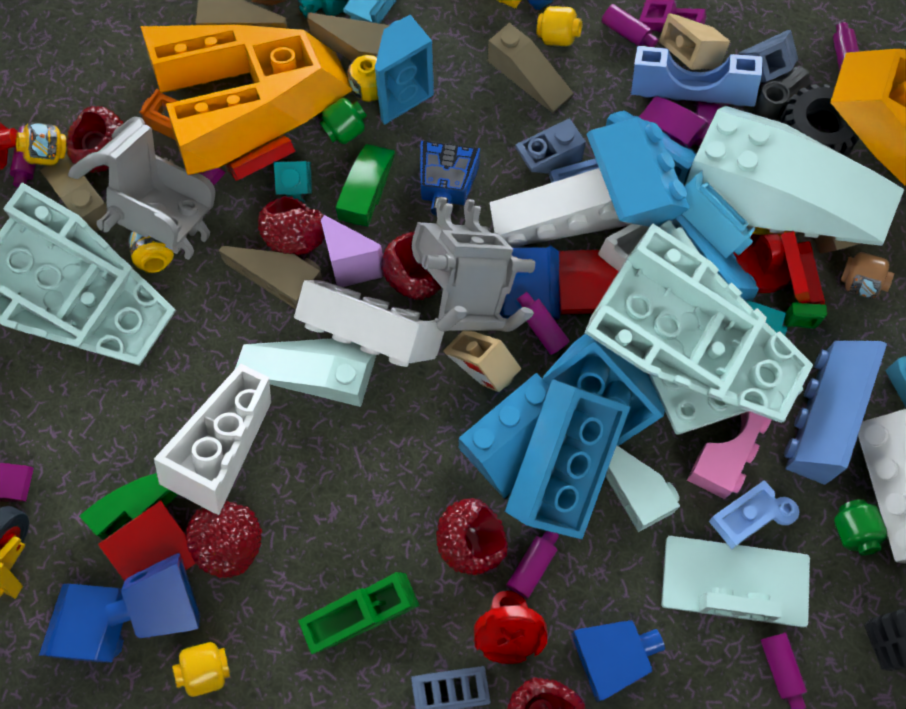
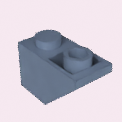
(777, 55)
(552, 148)

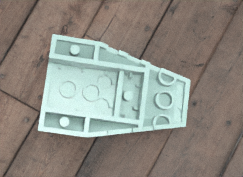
(793, 181)
(72, 285)
(693, 329)

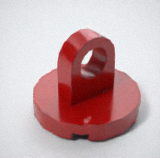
(765, 262)
(510, 631)

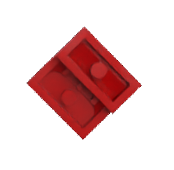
(260, 157)
(802, 270)
(583, 280)
(146, 542)

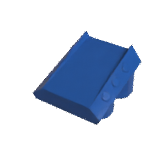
(540, 284)
(81, 626)

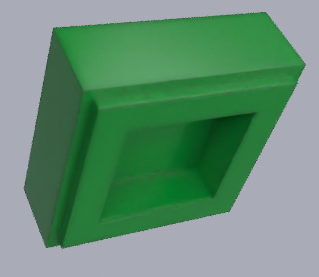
(805, 315)

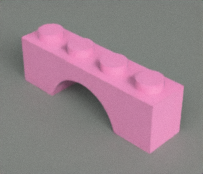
(721, 464)

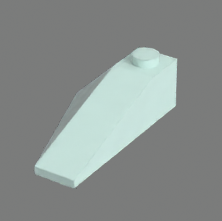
(313, 367)

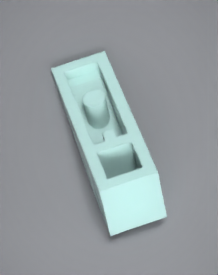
(641, 490)

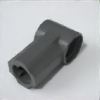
(777, 94)

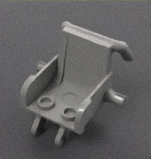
(149, 191)
(471, 269)

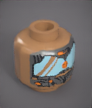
(867, 275)

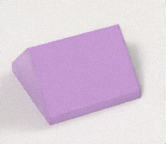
(351, 254)

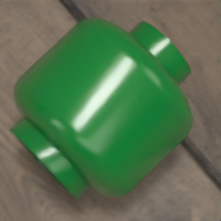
(343, 120)
(860, 527)

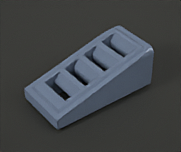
(434, 678)

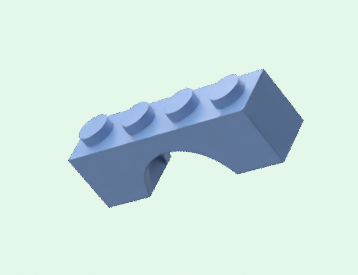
(731, 83)

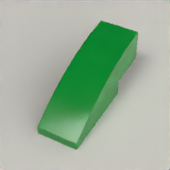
(364, 185)
(125, 505)
(358, 612)

